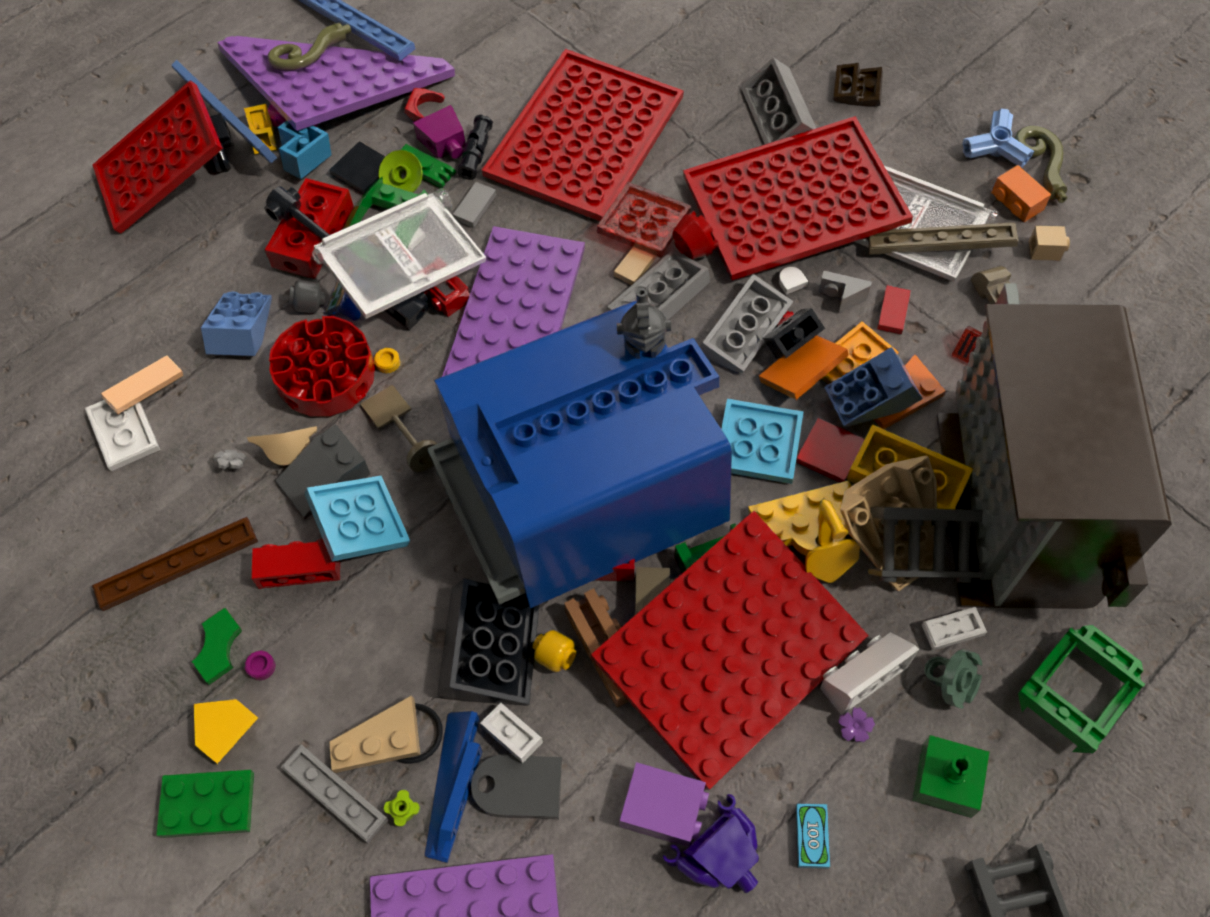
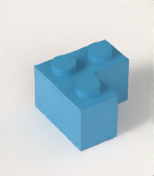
(303, 148)

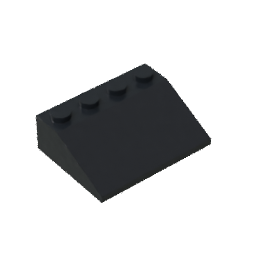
(488, 647)

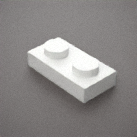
(511, 732)

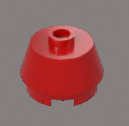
(694, 237)

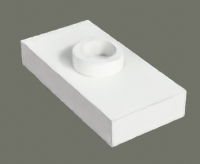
(954, 628)

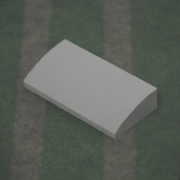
(668, 284)
(744, 324)

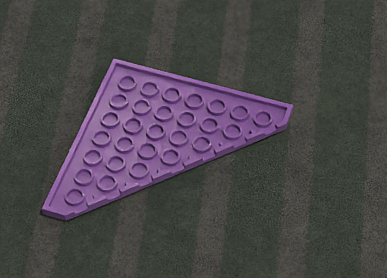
(332, 84)

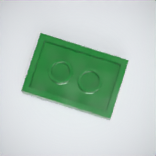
(205, 803)

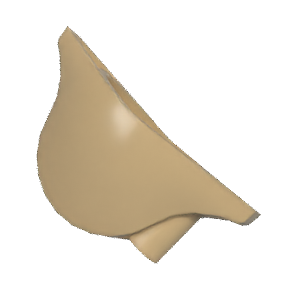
(284, 447)

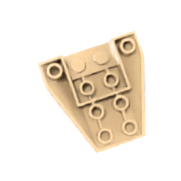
(899, 485)

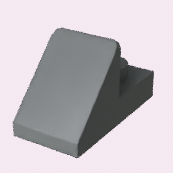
(848, 288)

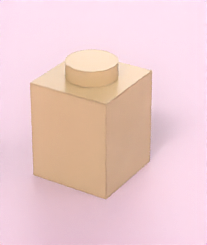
(1048, 243)

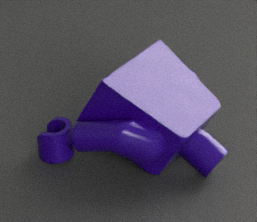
(722, 852)

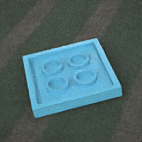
(762, 439)
(356, 517)

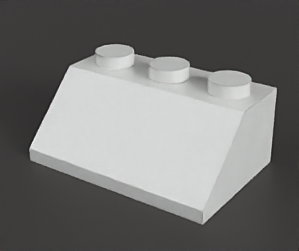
(867, 671)

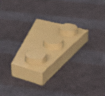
(378, 740)

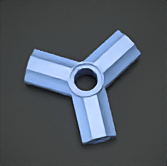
(998, 141)

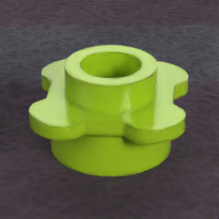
(401, 817)

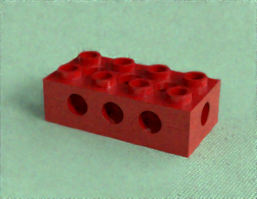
(293, 244)

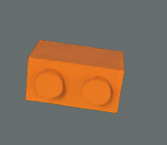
(1020, 193)

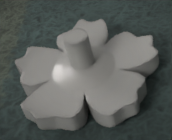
(229, 459)

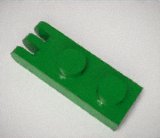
(433, 169)

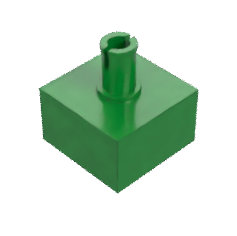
(951, 776)

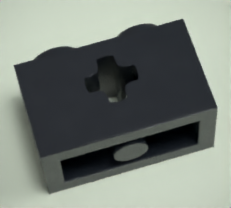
(793, 333)

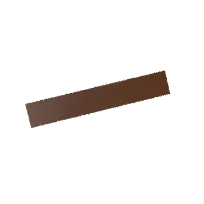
(174, 564)

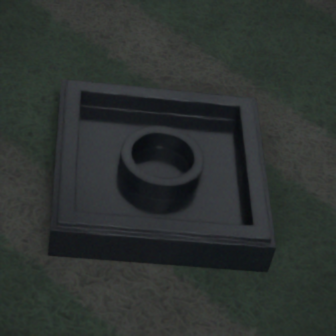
(358, 167)

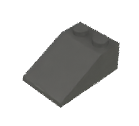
(324, 461)

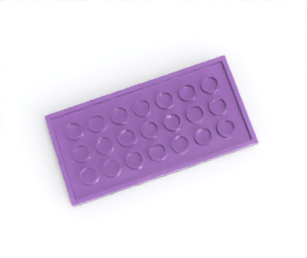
(516, 295)

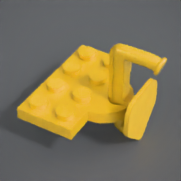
(813, 520)

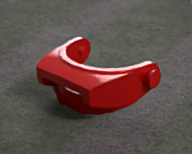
(418, 97)

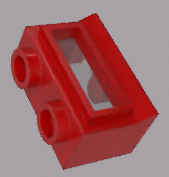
(448, 296)

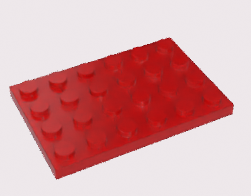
(156, 156)

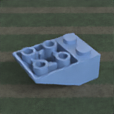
(236, 324)
(873, 390)

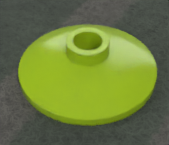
(395, 164)

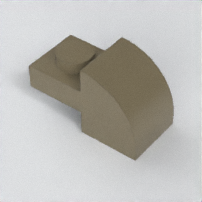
(991, 282)

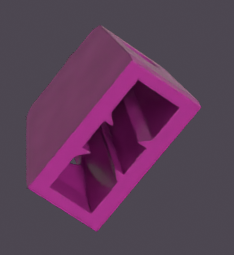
(441, 133)

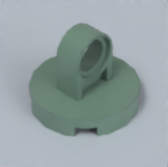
(959, 679)

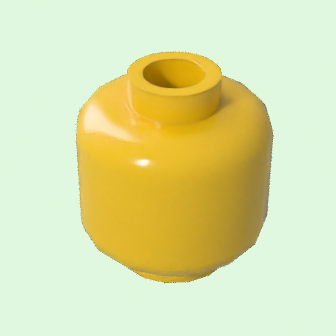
(554, 651)

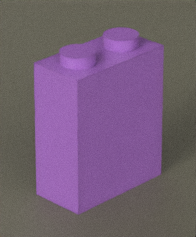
(664, 805)

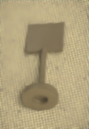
(388, 407)

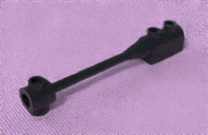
(286, 205)

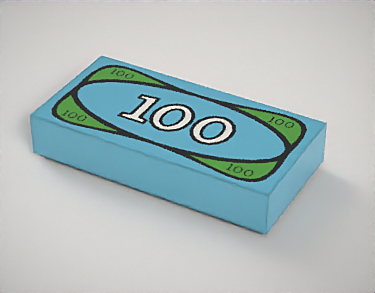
(812, 836)

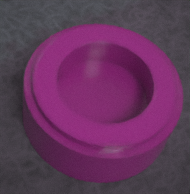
(260, 665)

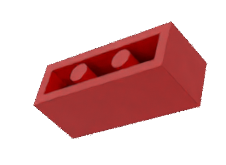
(293, 564)

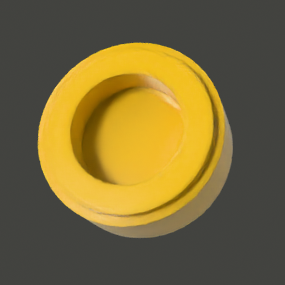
(387, 360)

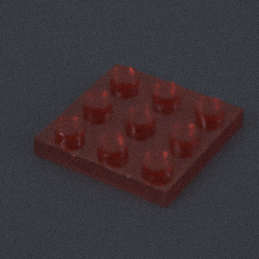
(643, 219)

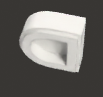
(792, 279)

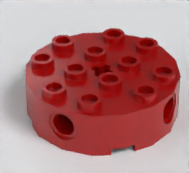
(322, 366)

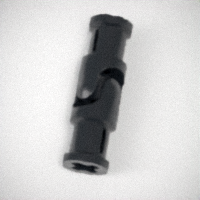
(475, 147)

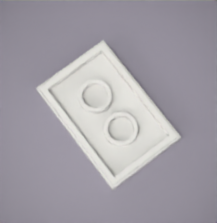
(123, 435)

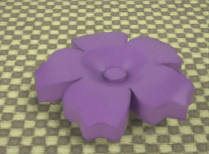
(856, 725)

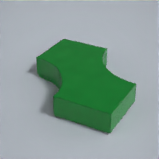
(215, 656)

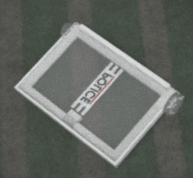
(936, 208)
(399, 253)

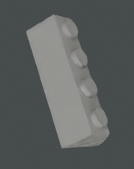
(777, 103)

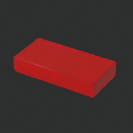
(894, 309)

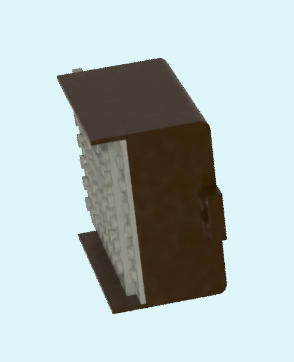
(1056, 457)

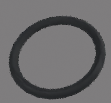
(430, 752)

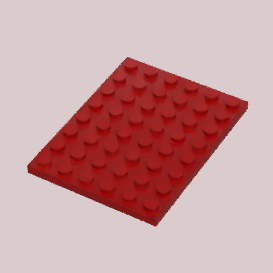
(583, 134)
(796, 197)
(729, 649)

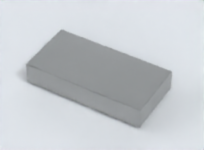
(474, 204)

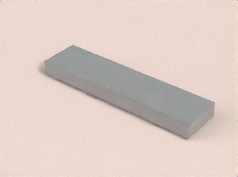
(334, 794)

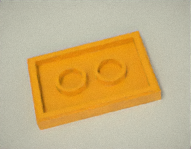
(861, 346)

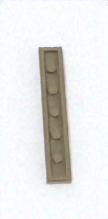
(944, 238)

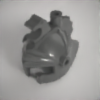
(643, 327)

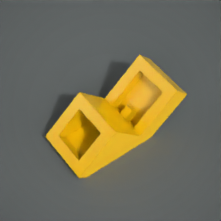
(261, 125)

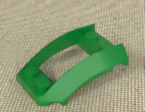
(380, 195)
(1062, 714)

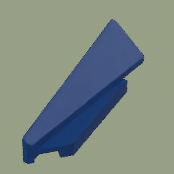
(456, 768)

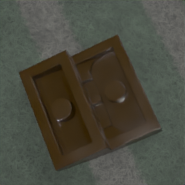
(858, 85)

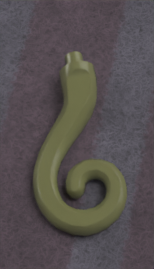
(326, 38)
(1051, 180)

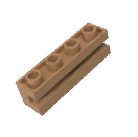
(593, 628)

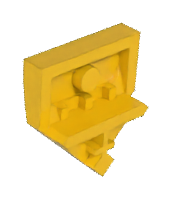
(220, 726)

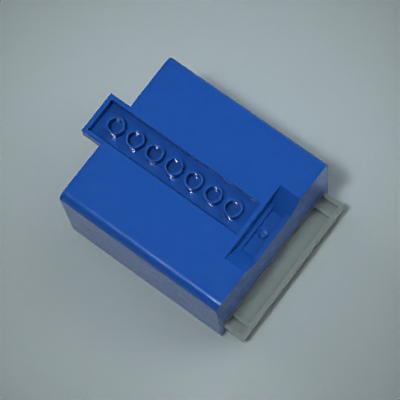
(580, 456)

